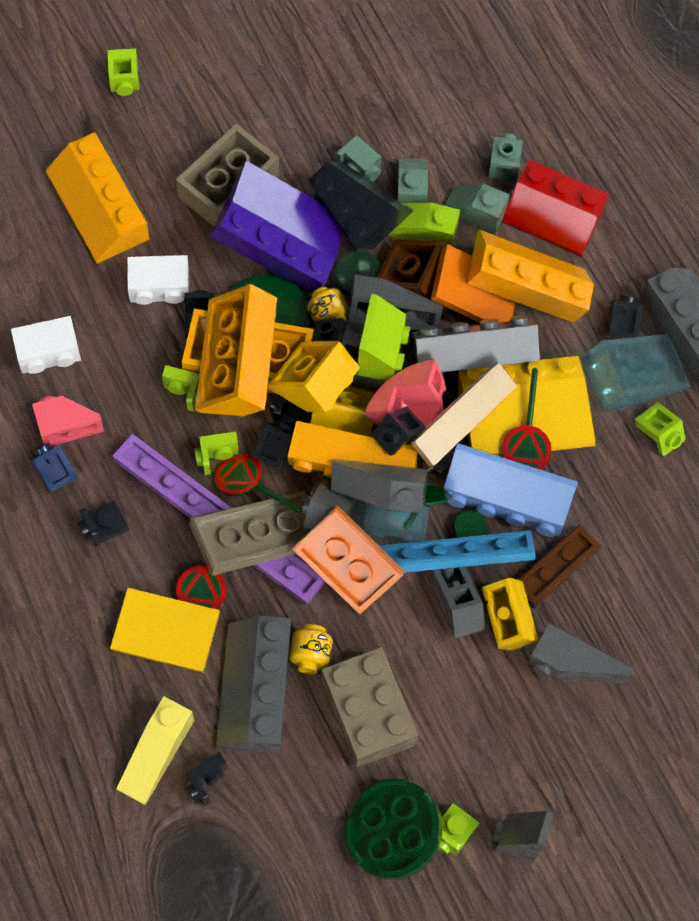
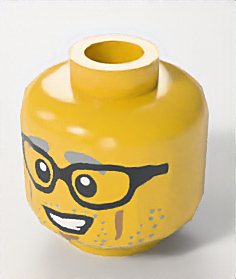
(328, 305)
(310, 648)

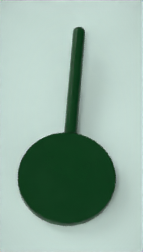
(434, 496)

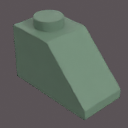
(412, 181)
(479, 205)

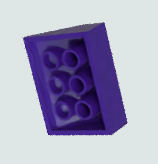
(279, 228)

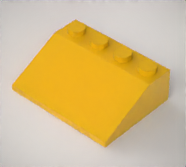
(559, 406)

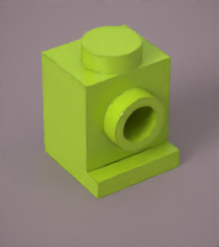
(124, 74)

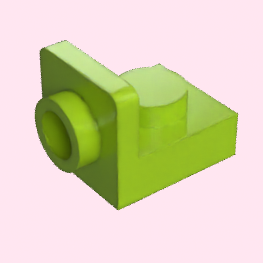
(181, 382)
(662, 427)
(216, 446)
(456, 830)

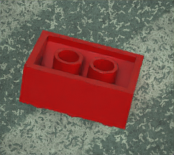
(555, 208)

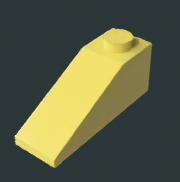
(155, 750)

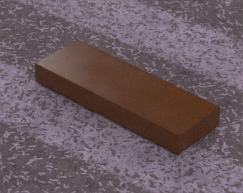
(558, 565)

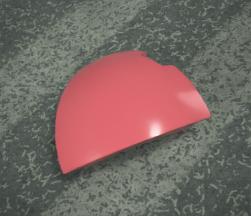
(414, 387)

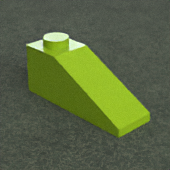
(428, 222)

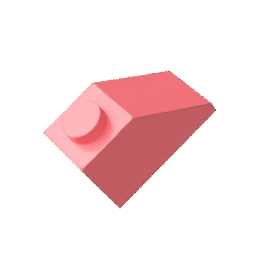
(65, 420)

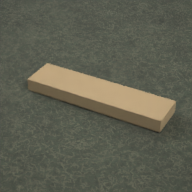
(463, 414)

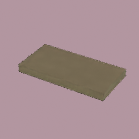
(249, 533)

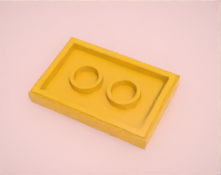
(165, 630)

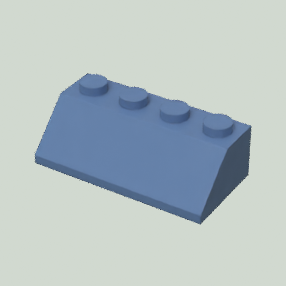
(509, 490)

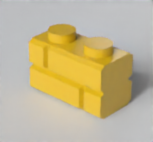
(510, 614)

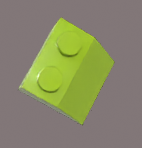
(382, 340)

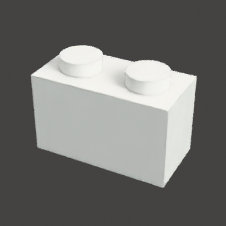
(158, 279)
(46, 345)

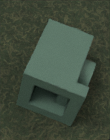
(360, 158)
(505, 158)

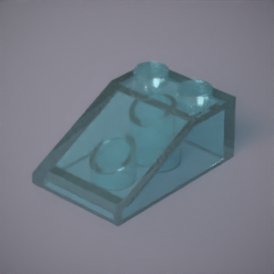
(634, 370)

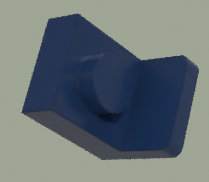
(53, 466)

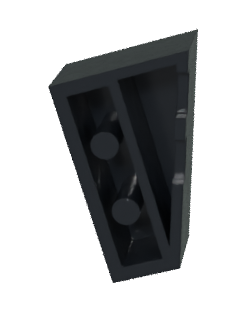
(357, 204)

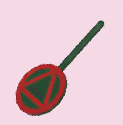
(528, 443)
(242, 475)
(201, 588)

